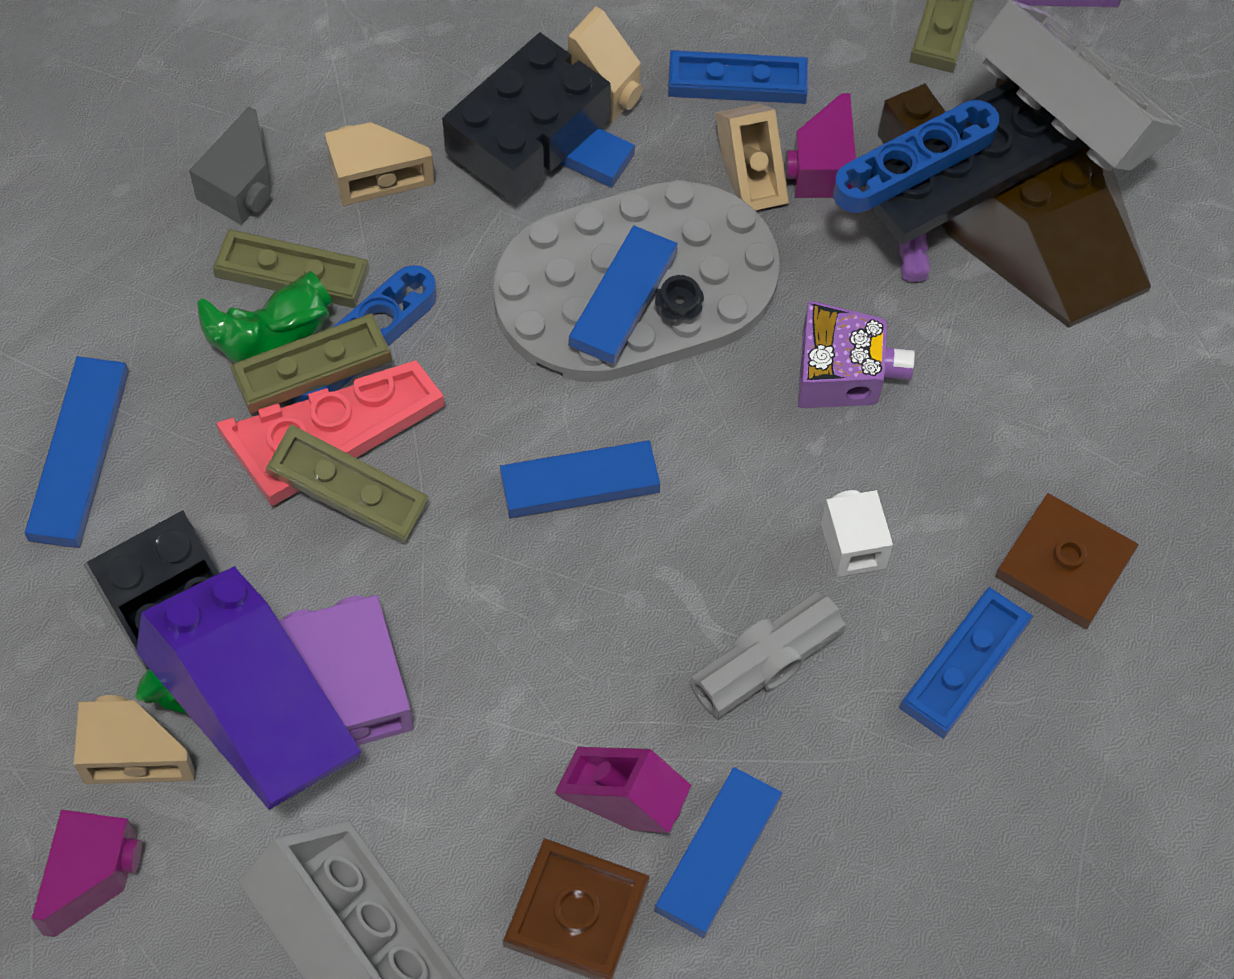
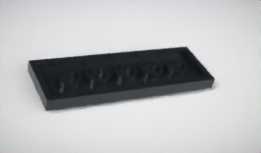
(1020, 149)

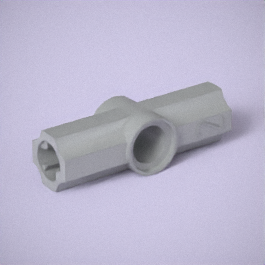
(767, 654)

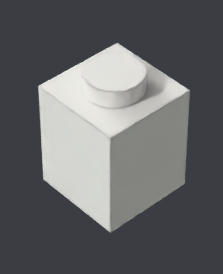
(856, 532)

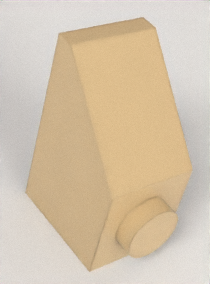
(607, 53)
(753, 155)
(376, 162)
(126, 745)

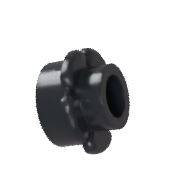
(680, 288)

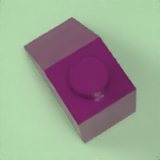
(822, 149)
(625, 787)
(84, 868)

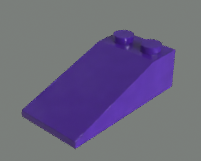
(245, 686)

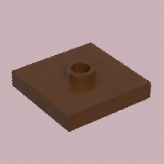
(1066, 560)
(576, 911)

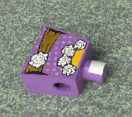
(846, 358)

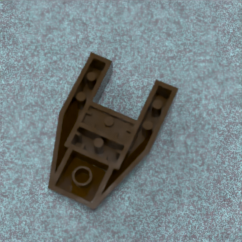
(1050, 236)

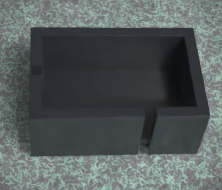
(517, 106)

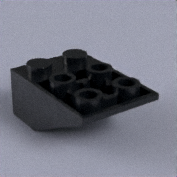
(149, 571)

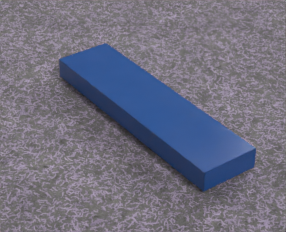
(77, 452)

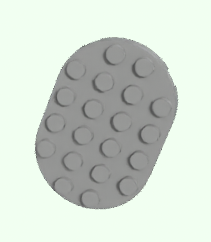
(561, 259)

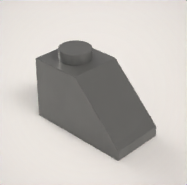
(234, 171)

